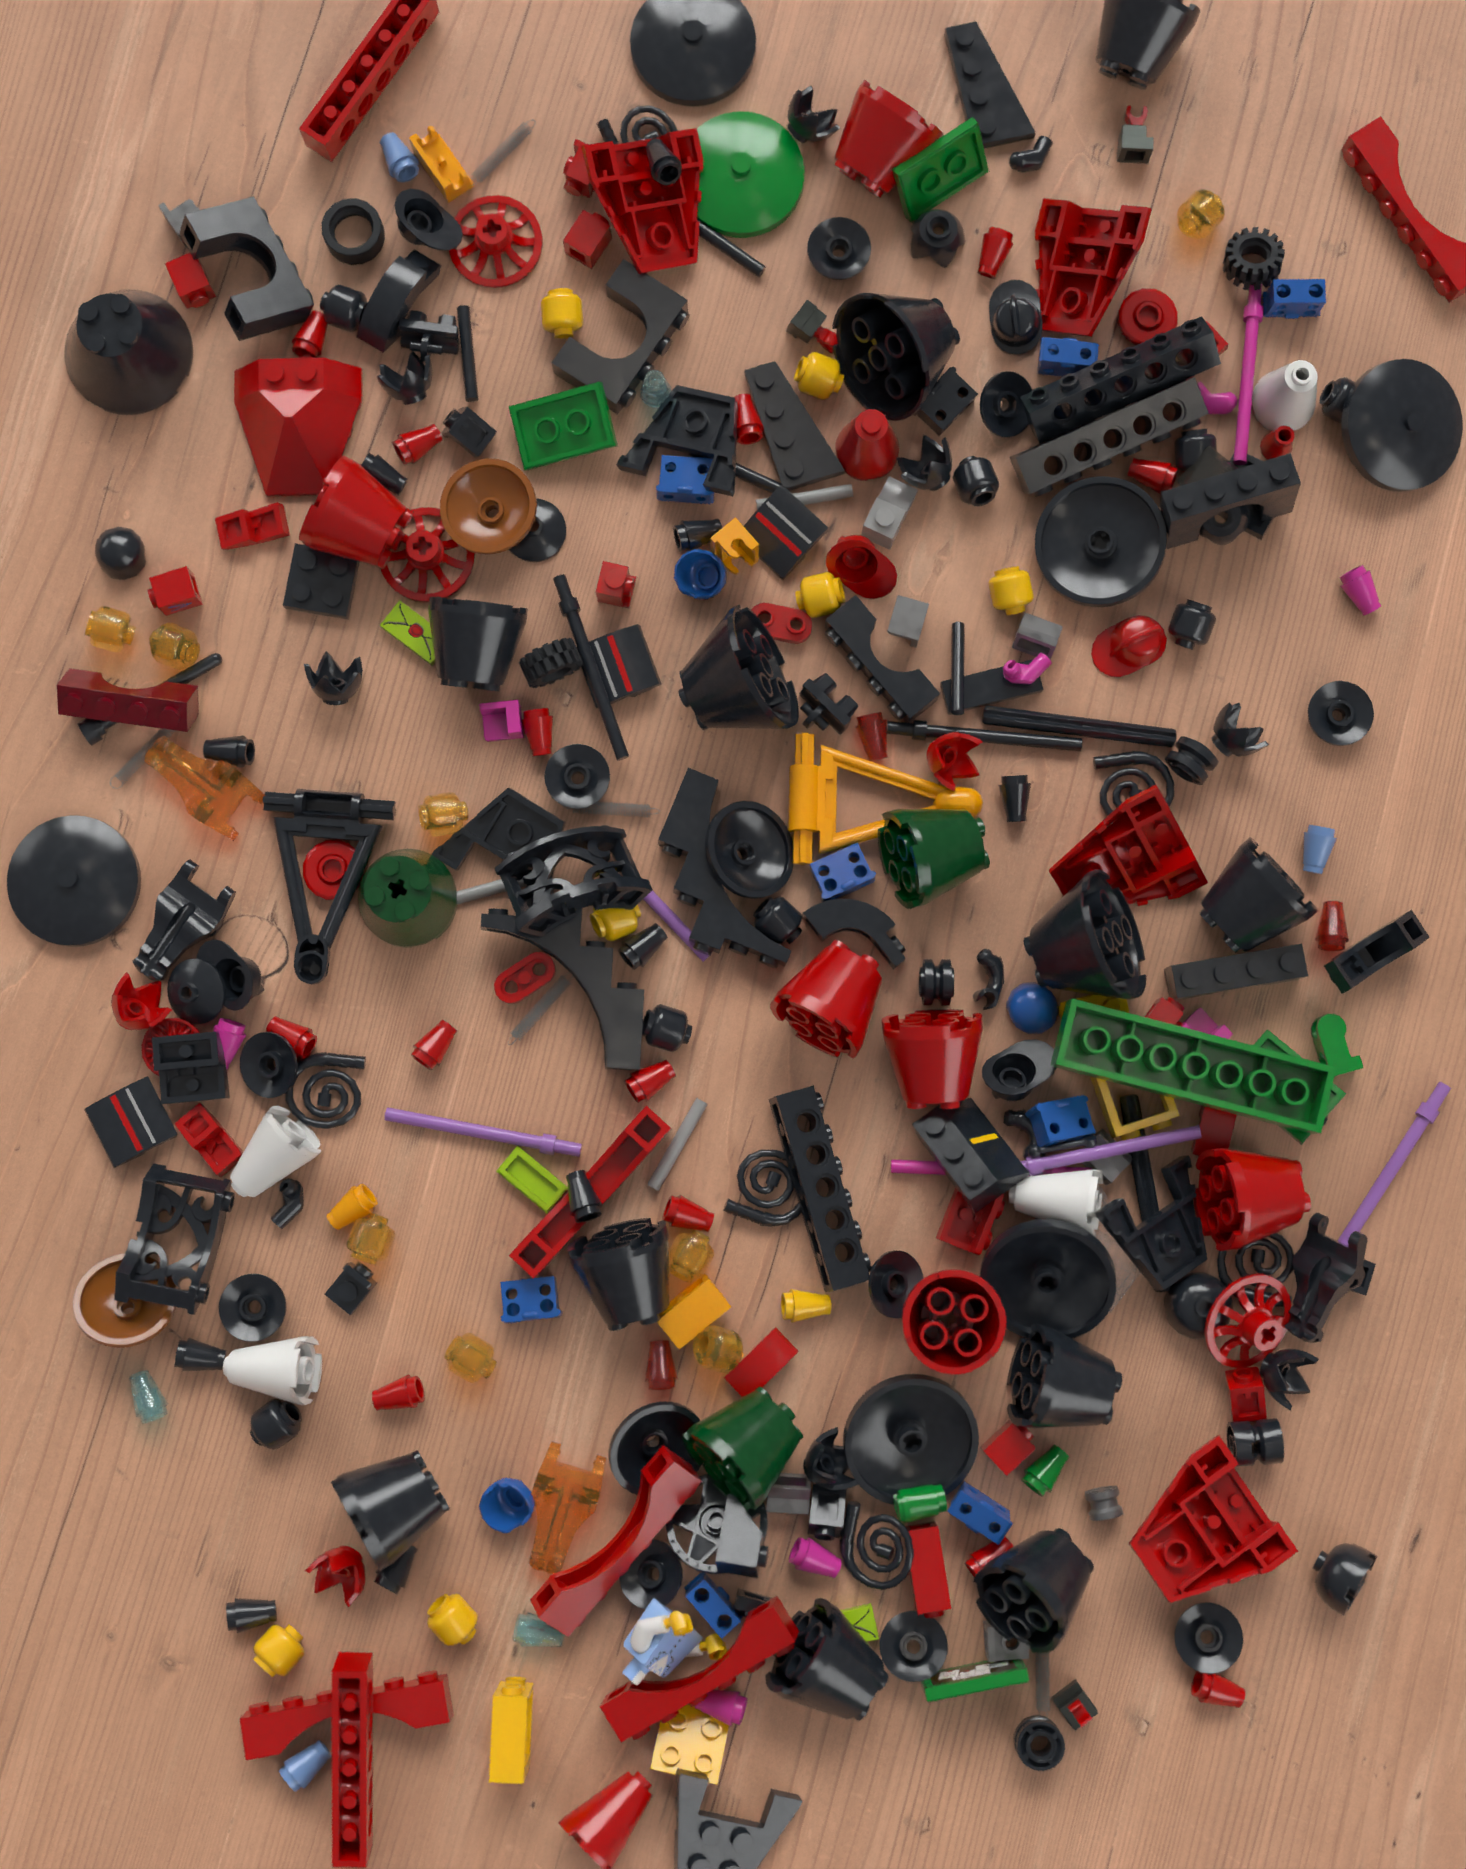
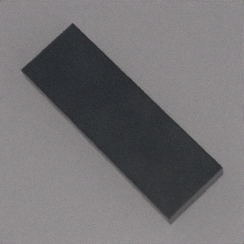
(989, 688)

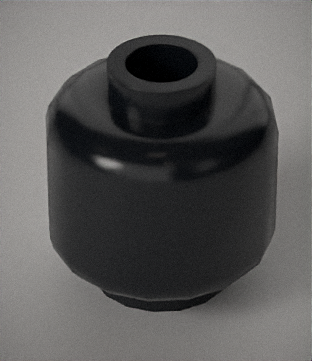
(343, 307)
(1334, 397)
(1190, 447)
(976, 481)
(1192, 624)
(778, 920)
(666, 1028)
(275, 1423)

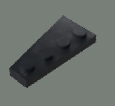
(985, 89)
(791, 435)

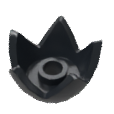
(809, 125)
(939, 247)
(412, 385)
(933, 468)
(1226, 532)
(332, 682)
(1232, 739)
(1282, 1376)
(827, 1464)

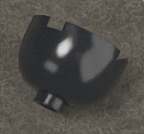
(1191, 1301)
(1342, 1575)

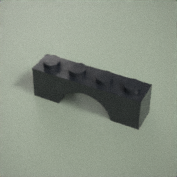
(906, 692)
(1236, 972)

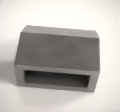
(1036, 636)
(1110, 1166)
(790, 1494)

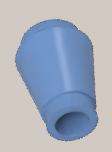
(399, 159)
(1317, 848)
(303, 1766)

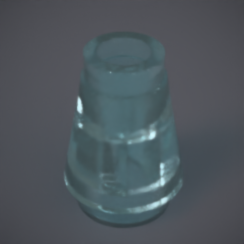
(655, 389)
(147, 1397)
(534, 1632)

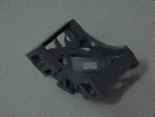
(541, 857)
(157, 1198)

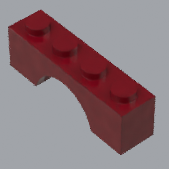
(162, 706)

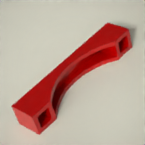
(1375, 159)
(605, 1177)
(574, 1592)
(416, 1702)
(637, 1707)

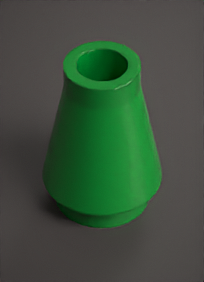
(1045, 1470)

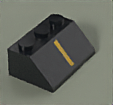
(970, 1152)

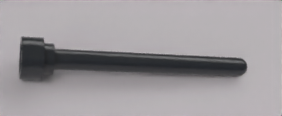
(95, 729)

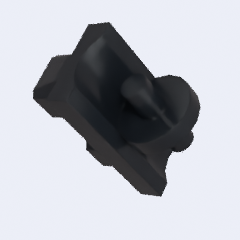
(428, 336)
(822, 709)

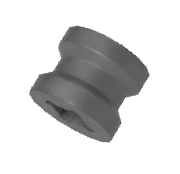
(1104, 1503)

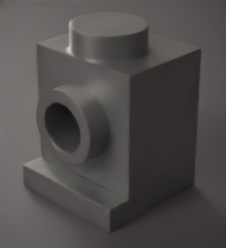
(996, 1649)

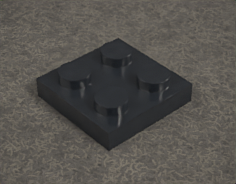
(320, 583)

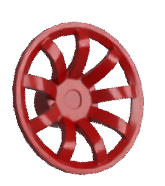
(495, 237)
(425, 553)
(1255, 1327)

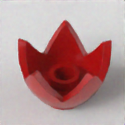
(949, 758)
(138, 1006)
(342, 1567)

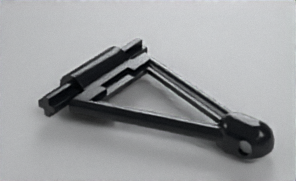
(328, 817)

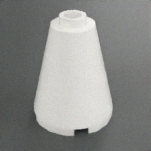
(1286, 396)
(273, 1153)
(1061, 1197)
(277, 1369)

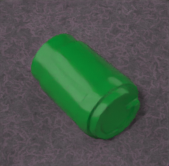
(919, 1502)

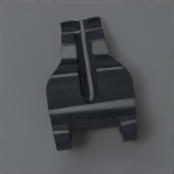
(181, 920)
(1323, 1276)

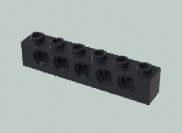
(1121, 379)
(1188, 409)
(814, 1208)

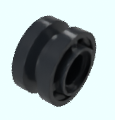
(1191, 760)
(936, 982)
(1048, 1756)

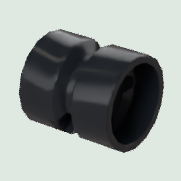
(1264, 1434)

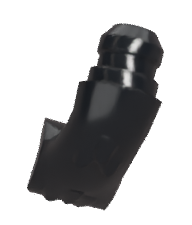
(995, 971)
(1020, 1121)

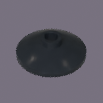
(843, 235)
(1011, 418)
(547, 539)
(1351, 702)
(574, 760)
(206, 988)
(258, 1065)
(903, 1274)
(236, 1312)
(638, 1581)
(927, 1633)
(1225, 1643)

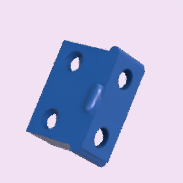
(1294, 298)
(1065, 356)
(685, 480)
(843, 875)
(1061, 1120)
(530, 1301)
(980, 1513)
(712, 1604)

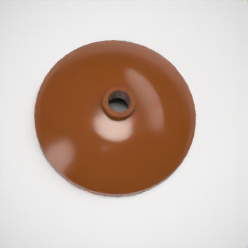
(475, 492)
(103, 1317)

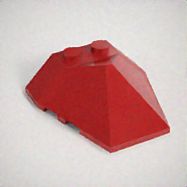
(650, 218)
(1083, 261)
(297, 419)
(1138, 850)
(1208, 1529)

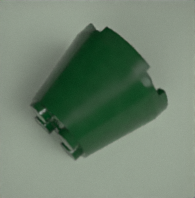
(930, 851)
(419, 914)
(745, 1446)

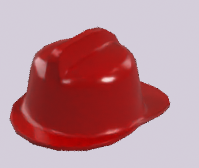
(861, 567)
(1128, 646)

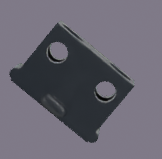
(945, 402)

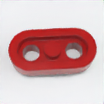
(780, 622)
(524, 976)

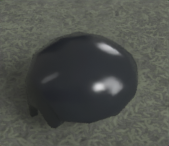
(120, 553)

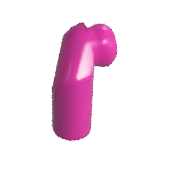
(1218, 402)
(1025, 673)

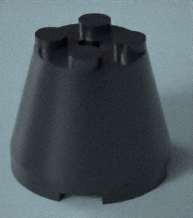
(1142, 37)
(474, 641)
(1254, 900)
(625, 1271)
(1060, 1382)
(391, 1504)
(1034, 1589)
(839, 1675)

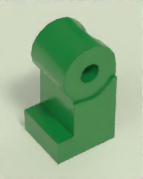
(1330, 1044)

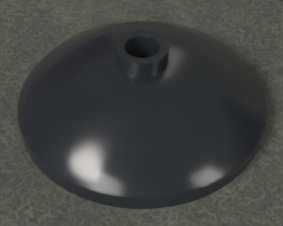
(764, 849)
(629, 1445)

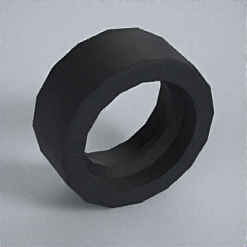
(345, 209)

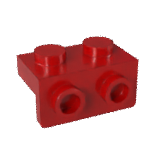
(969, 1229)

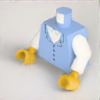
(664, 1640)

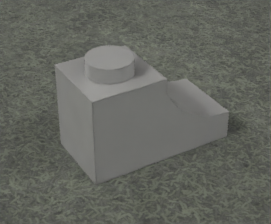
(888, 512)

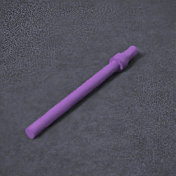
(1425, 1114)
(547, 1143)
(1036, 1165)

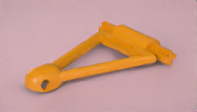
(815, 797)

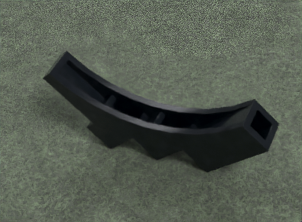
(718, 918)
(617, 1008)

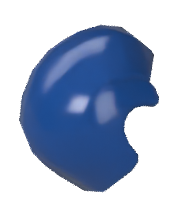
(700, 574)
(1032, 1008)
(506, 1505)

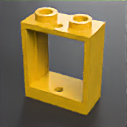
(1131, 1130)
(511, 1731)

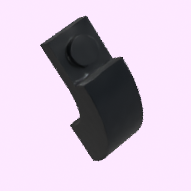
(394, 298)
(857, 917)
(1376, 951)

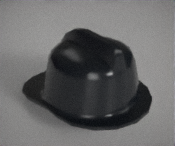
(425, 221)
(1015, 317)
(239, 973)
(1018, 1069)

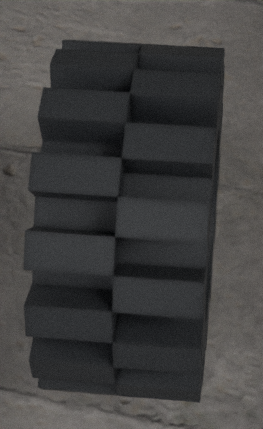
(1257, 244)
(551, 662)

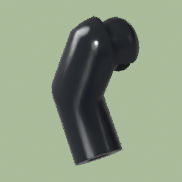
(1031, 159)
(292, 1202)

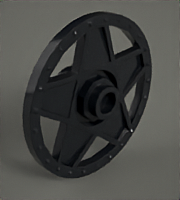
(705, 1524)

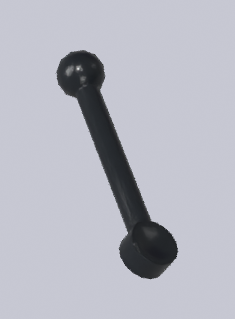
(1035, 1151)

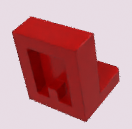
(1246, 1394)

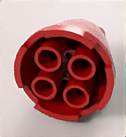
(879, 137)
(355, 516)
(831, 1000)
(933, 1055)
(1247, 1196)
(963, 1344)

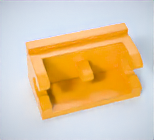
(441, 164)
(734, 542)
(692, 1311)

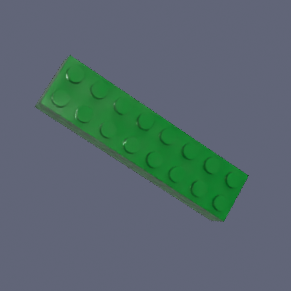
(1193, 1066)

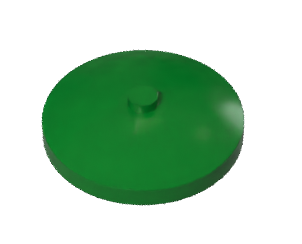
(748, 174)

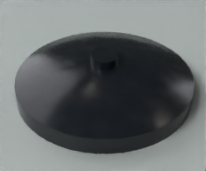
(693, 49)
(1402, 425)
(1100, 541)
(73, 881)
(1050, 1277)
(910, 1436)

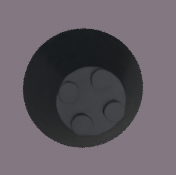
(892, 350)
(128, 351)
(739, 677)
(1089, 942)

